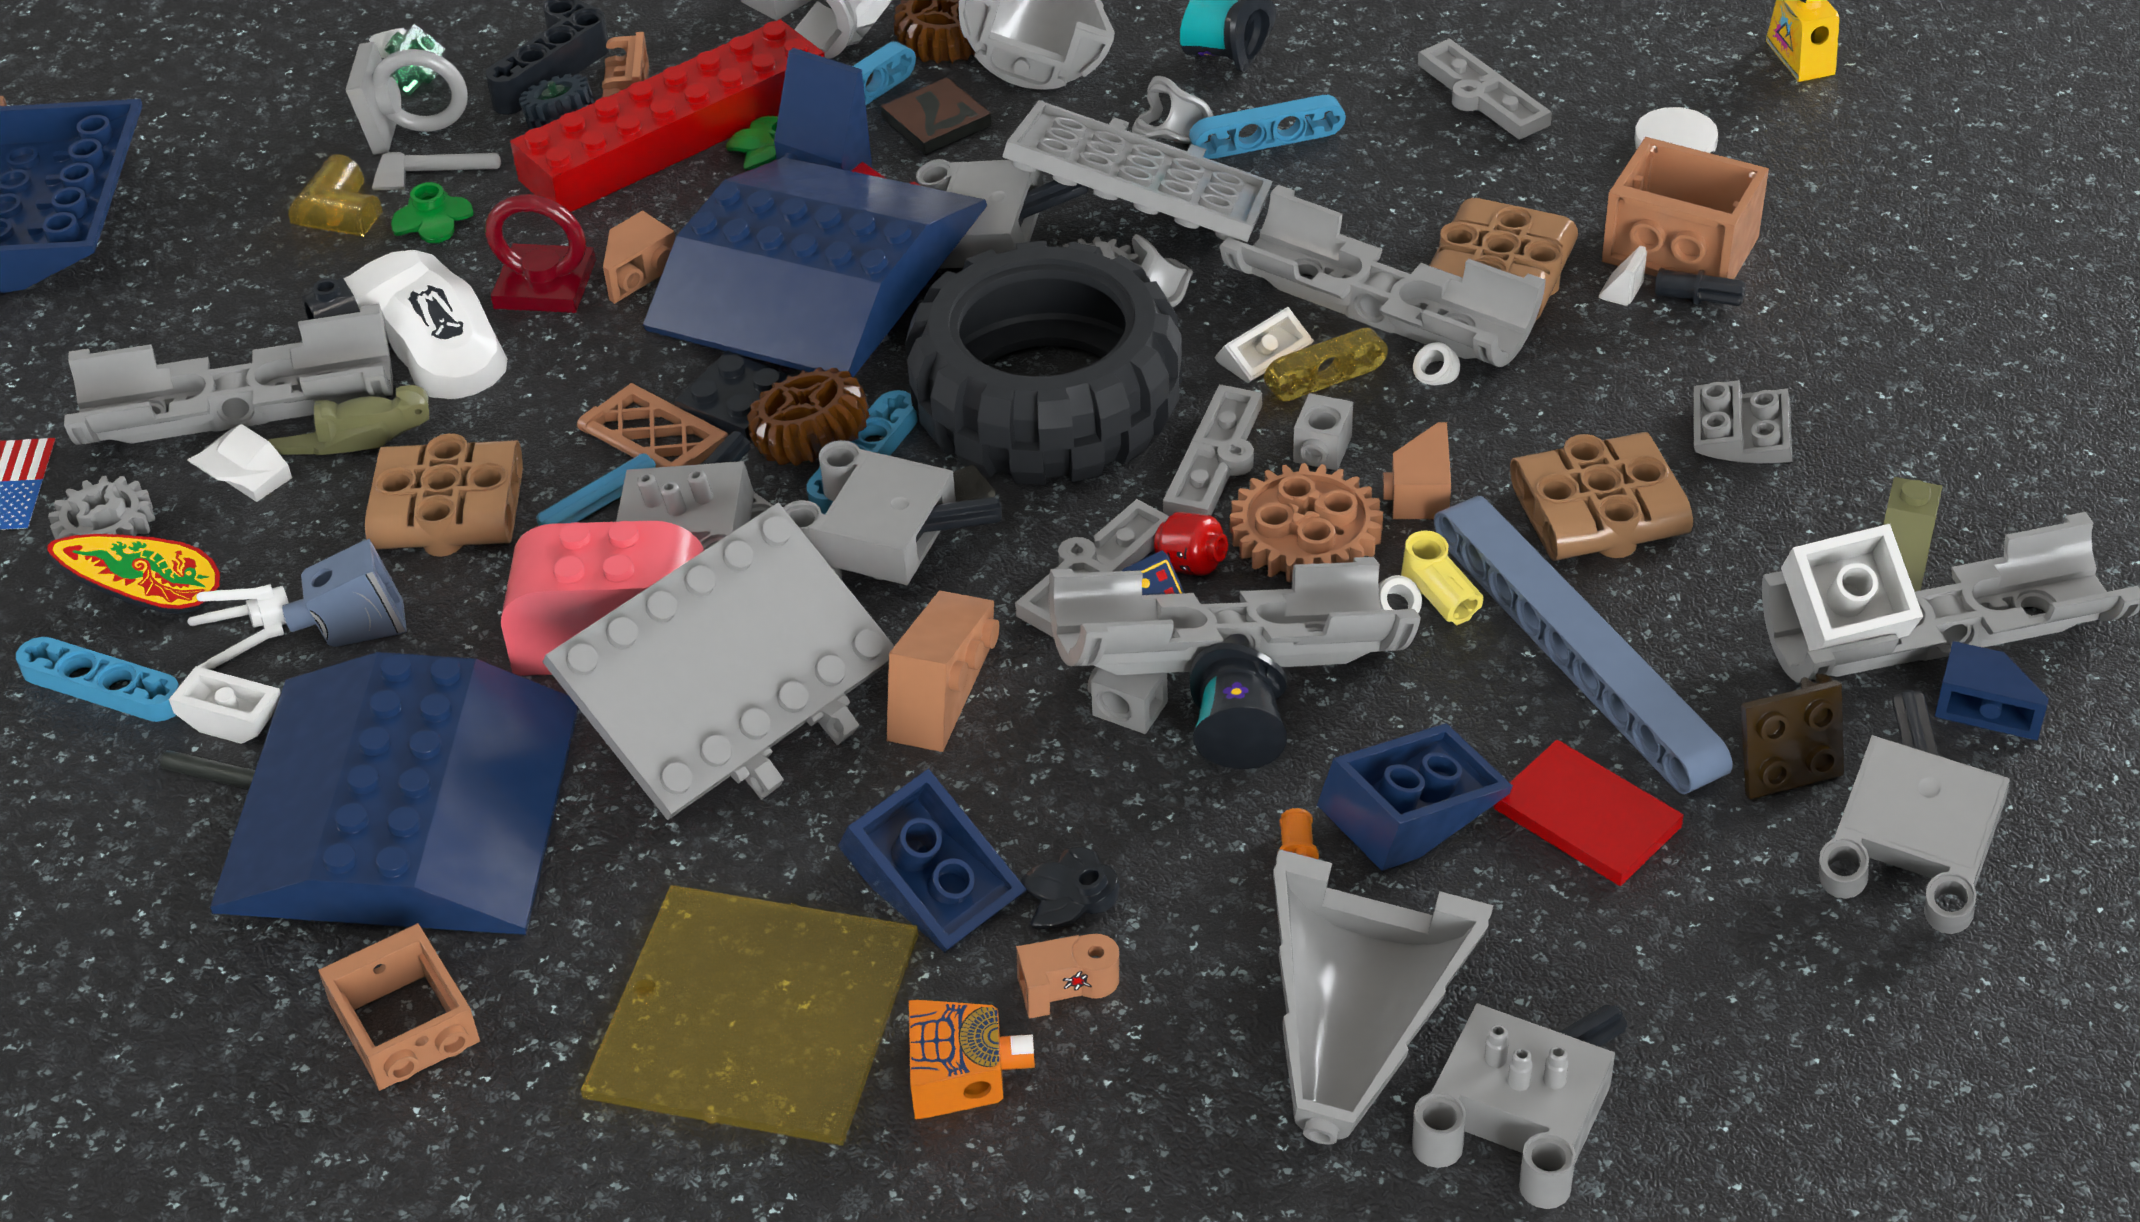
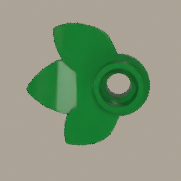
(756, 141)
(431, 213)

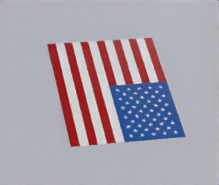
(21, 476)

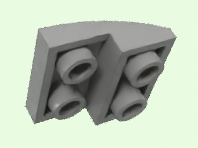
(1742, 425)

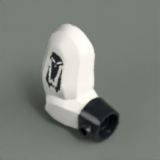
(427, 318)

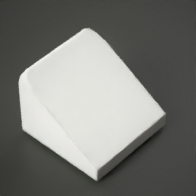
(1626, 279)

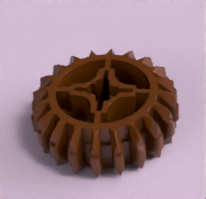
(932, 30)
(807, 414)

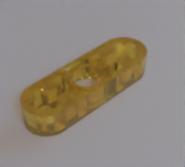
(1298, 373)

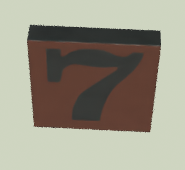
(936, 115)

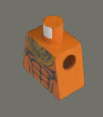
(960, 1056)

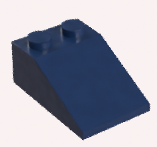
(822, 113)
(1409, 793)
(930, 862)

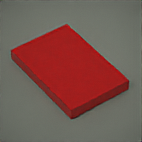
(1589, 812)

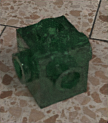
(412, 76)

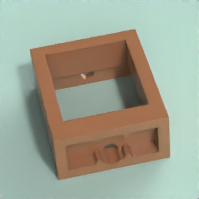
(404, 959)

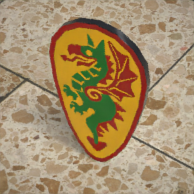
(138, 569)

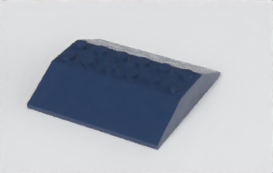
(57, 183)
(805, 263)
(402, 797)

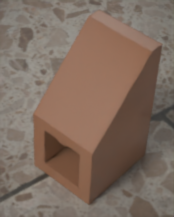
(635, 254)

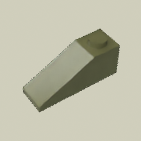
(1912, 518)

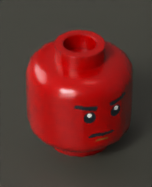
(1192, 542)

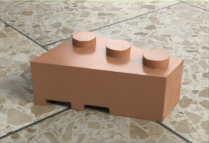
(937, 668)

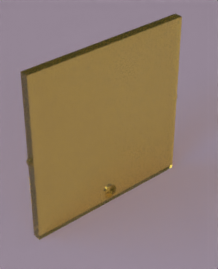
(753, 1014)

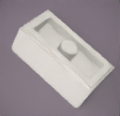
(1257, 348)

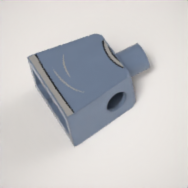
(348, 598)

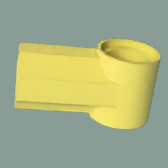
(1439, 578)

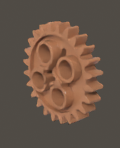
(1305, 520)

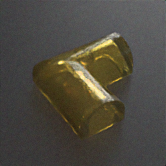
(332, 199)

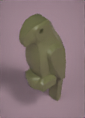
(359, 423)

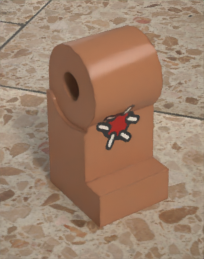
(1066, 970)

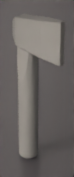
(393, 166)

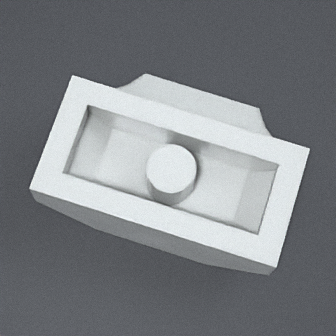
(244, 462)
(224, 704)

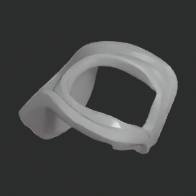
(1184, 112)
(1168, 272)

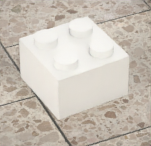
(1851, 588)

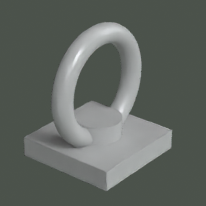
(378, 97)

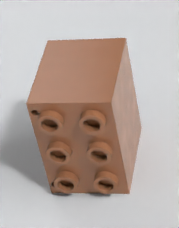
(1685, 210)

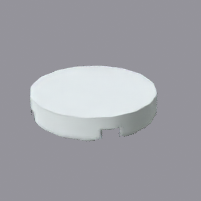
(1678, 127)

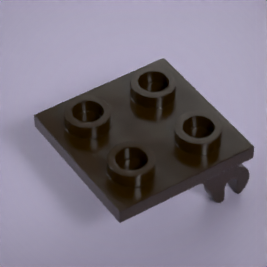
(1793, 738)

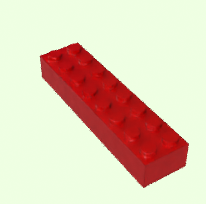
(658, 119)

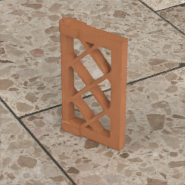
(651, 407)

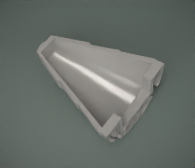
(1037, 40)
(1358, 987)

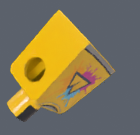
(1805, 37)

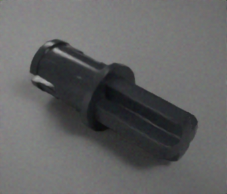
(1699, 287)

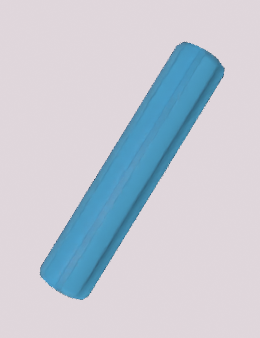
(592, 496)

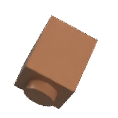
(1420, 476)

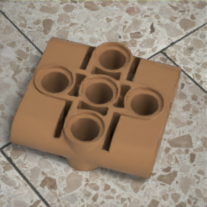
(1509, 240)
(444, 495)
(1600, 496)

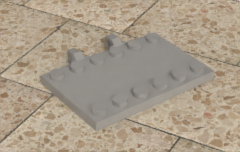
(1138, 170)
(723, 663)

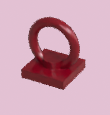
(535, 274)

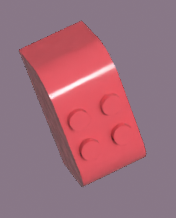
(577, 574)

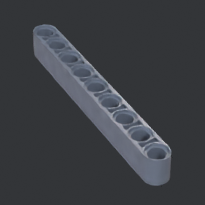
(1584, 646)

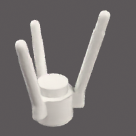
(262, 607)

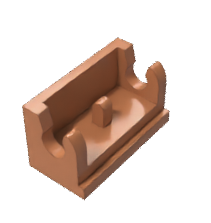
(626, 69)

